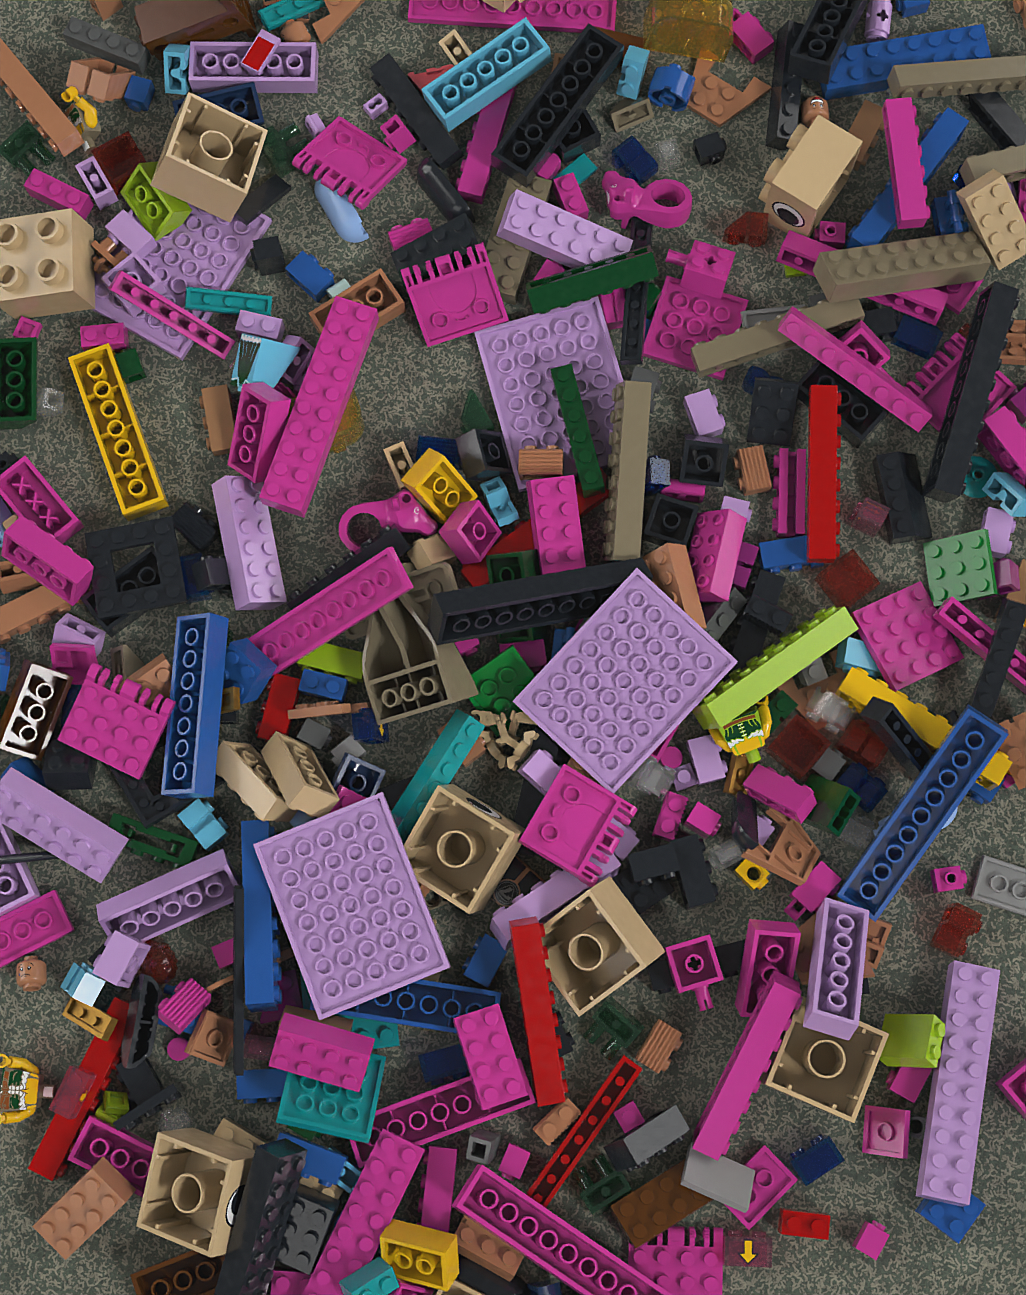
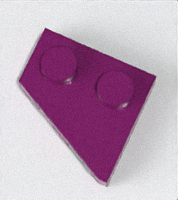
(290, 996)

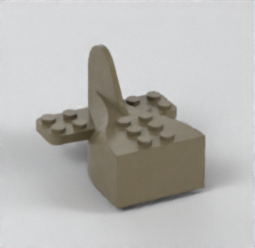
(400, 658)

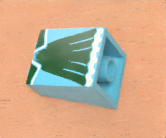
(261, 361)

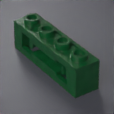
(186, 854)

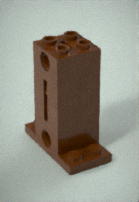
(191, 21)

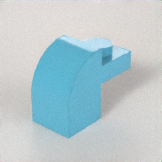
(499, 501)

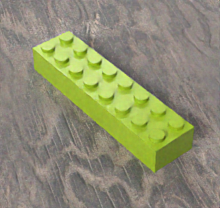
(774, 667)

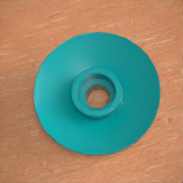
(975, 485)

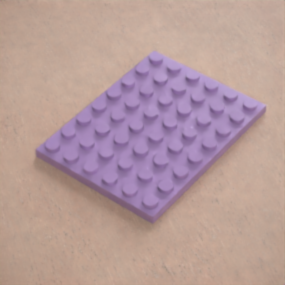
(197, 254)
(520, 380)
(625, 681)
(351, 906)

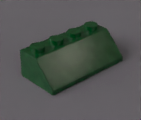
(18, 382)
(510, 567)

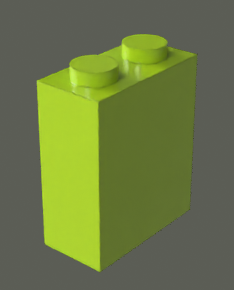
(912, 1040)

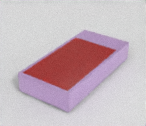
(260, 52)

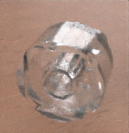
(829, 710)
(652, 779)

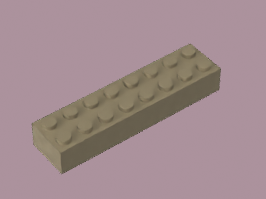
(901, 266)
(627, 471)

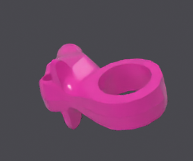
(628, 199)
(400, 510)

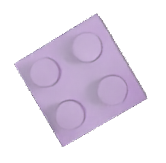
(138, 269)
(120, 959)

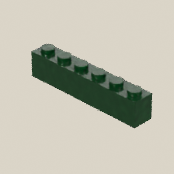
(592, 279)
(577, 431)

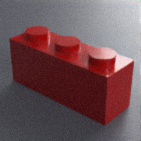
(281, 698)

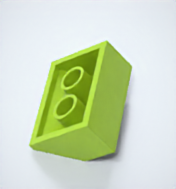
(153, 207)

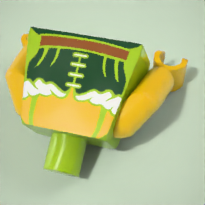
(745, 732)

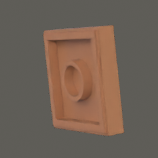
(211, 1038)

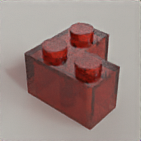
(954, 928)

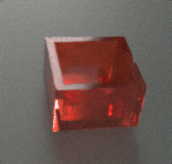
(118, 159)
(846, 580)
(861, 744)
(798, 747)

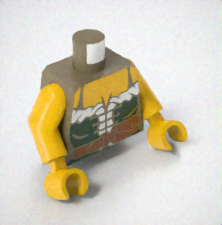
(83, 117)
(21, 1089)

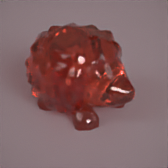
(159, 962)

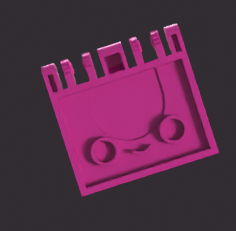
(350, 158)
(456, 299)
(939, 390)
(114, 724)
(574, 823)
(682, 1267)

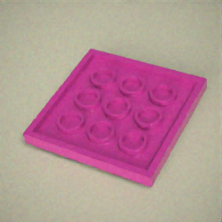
(689, 318)
(906, 637)

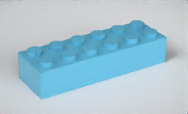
(487, 74)

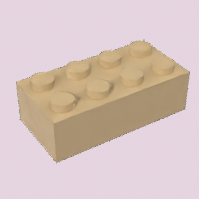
(995, 218)
(299, 775)
(252, 780)

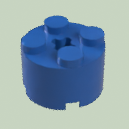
(671, 87)

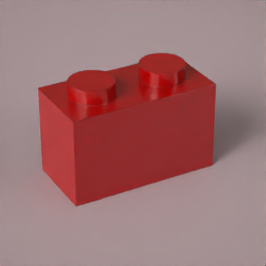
(804, 1223)

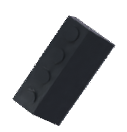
(901, 491)

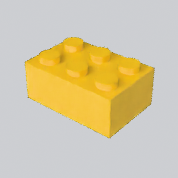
(437, 485)
(420, 1254)

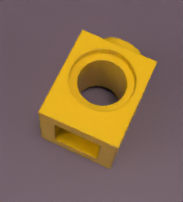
(741, 872)

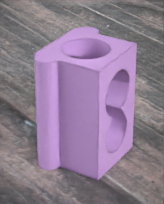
(379, 109)
(314, 125)

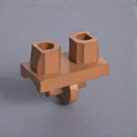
(104, 250)

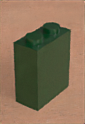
(833, 805)

